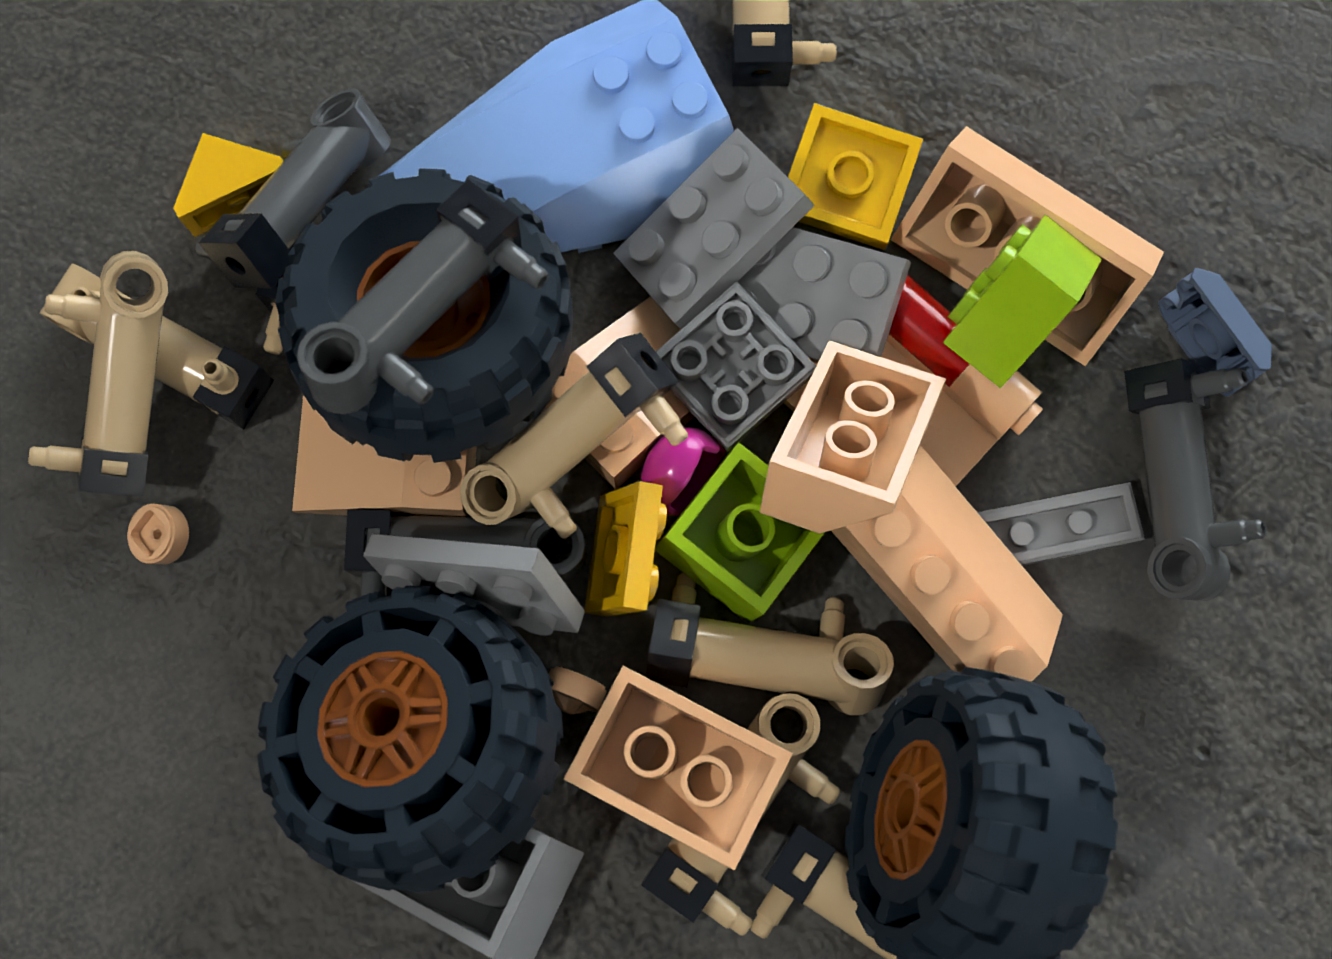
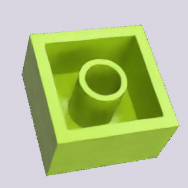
(1020, 299)
(730, 544)

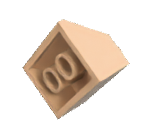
(849, 440)

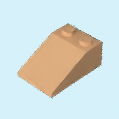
(627, 447)
(345, 476)
(678, 767)

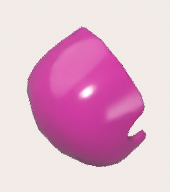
(682, 467)

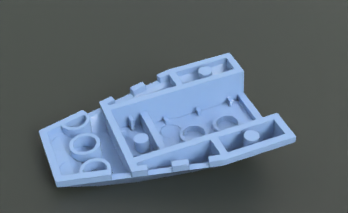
(589, 128)

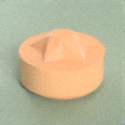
(158, 534)
(576, 692)

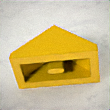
(221, 181)

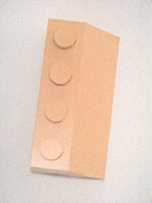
(979, 202)
(955, 578)

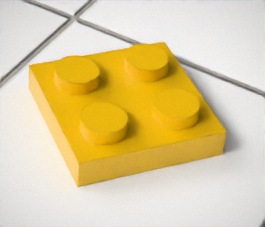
(853, 174)
(624, 549)

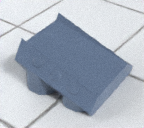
(1215, 326)

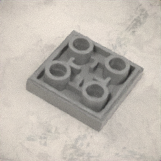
(734, 366)

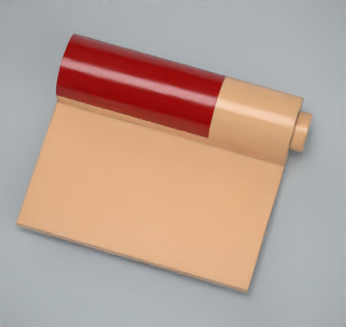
(971, 407)

